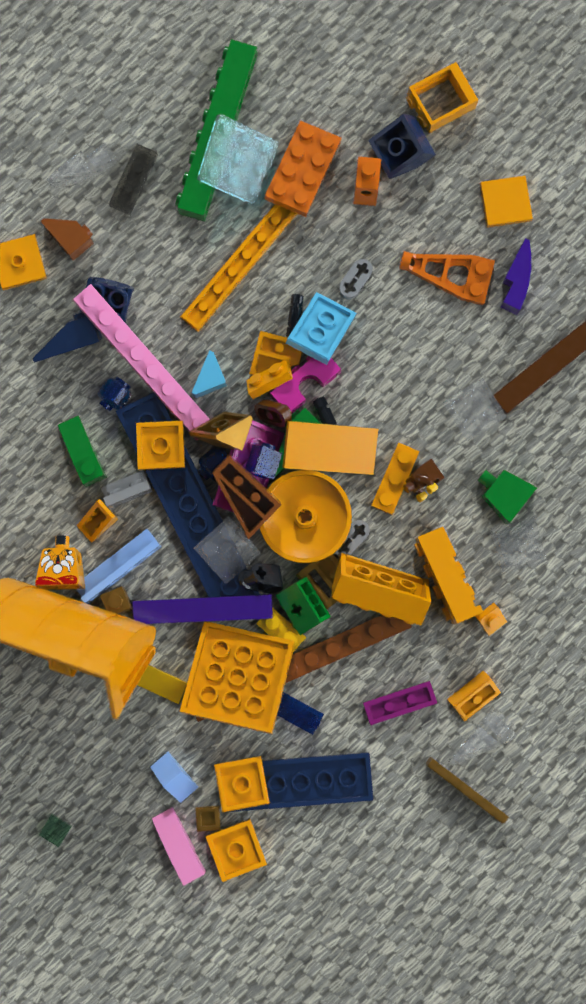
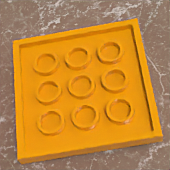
(237, 677)

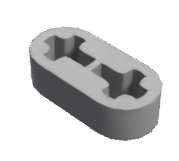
(351, 276)
(358, 540)

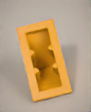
(97, 521)

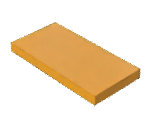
(330, 448)

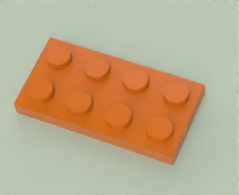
(302, 168)

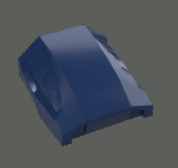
(113, 291)

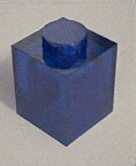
(263, 461)

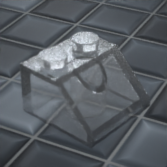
(227, 550)

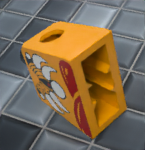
(60, 567)

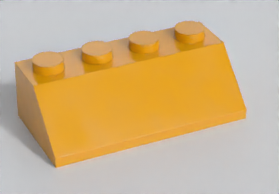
(381, 589)

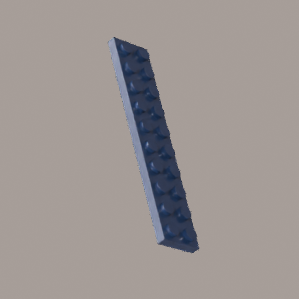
(182, 498)

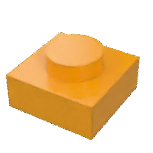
(491, 619)

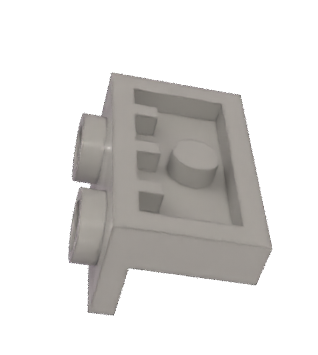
(126, 489)

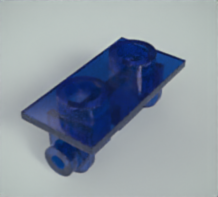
(299, 713)

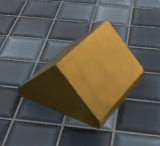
(224, 430)

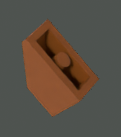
(69, 235)

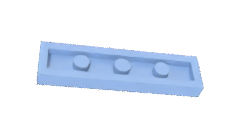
(118, 565)

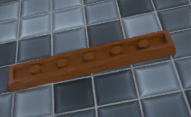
(542, 369)

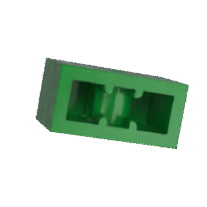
(303, 606)

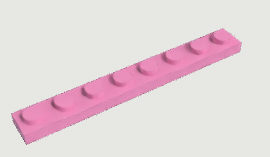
(140, 358)

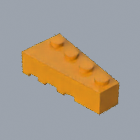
(447, 576)

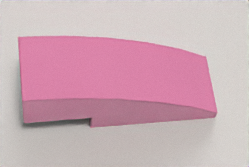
(178, 846)

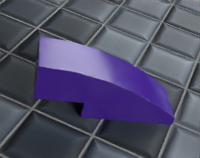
(518, 279)

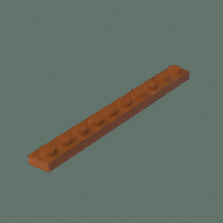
(342, 645)

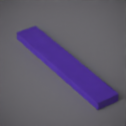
(203, 609)

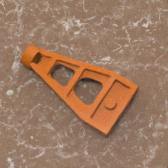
(477, 280)

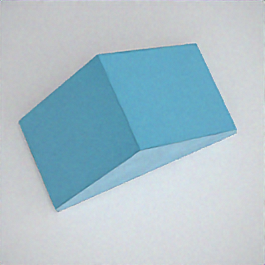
(210, 377)

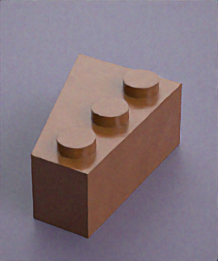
(245, 494)

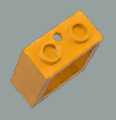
(461, 87)

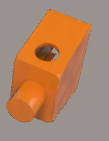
(367, 180)

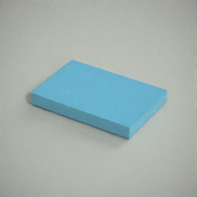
(321, 328)

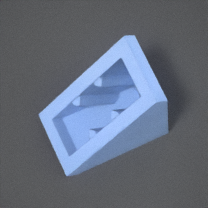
(173, 777)

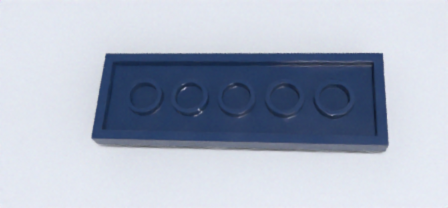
(317, 780)

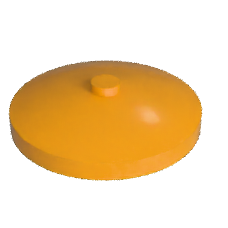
(311, 517)

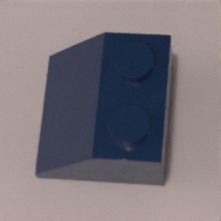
(401, 146)

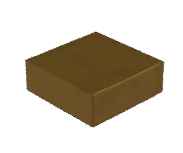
(208, 818)

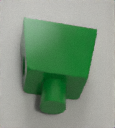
(505, 493)

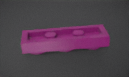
(400, 702)

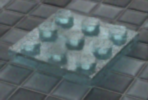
(237, 160)

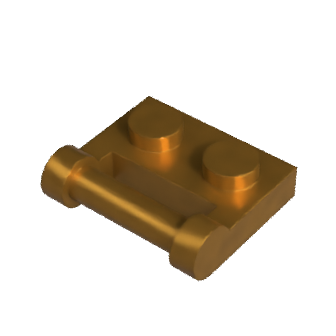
(326, 570)

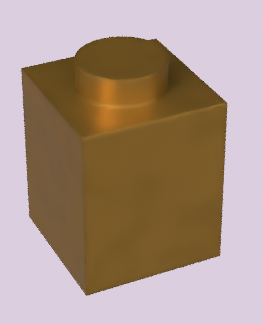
(117, 601)

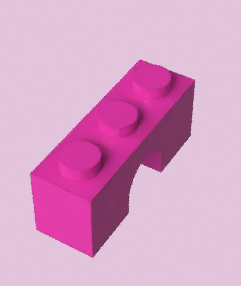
(313, 369)

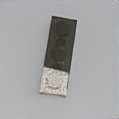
(133, 179)

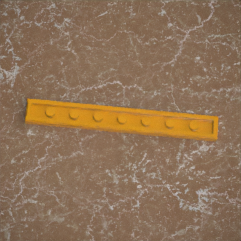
(237, 267)

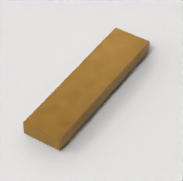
(466, 790)

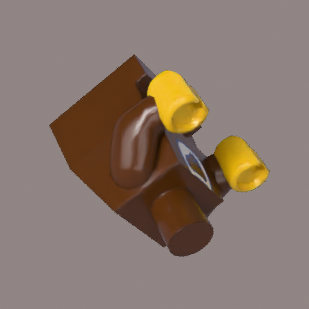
(424, 477)

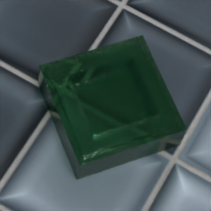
(55, 830)

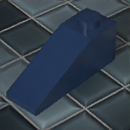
(74, 335)

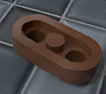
(273, 413)

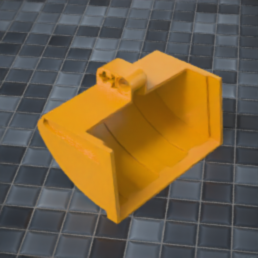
(76, 637)

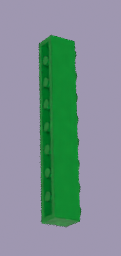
(225, 100)

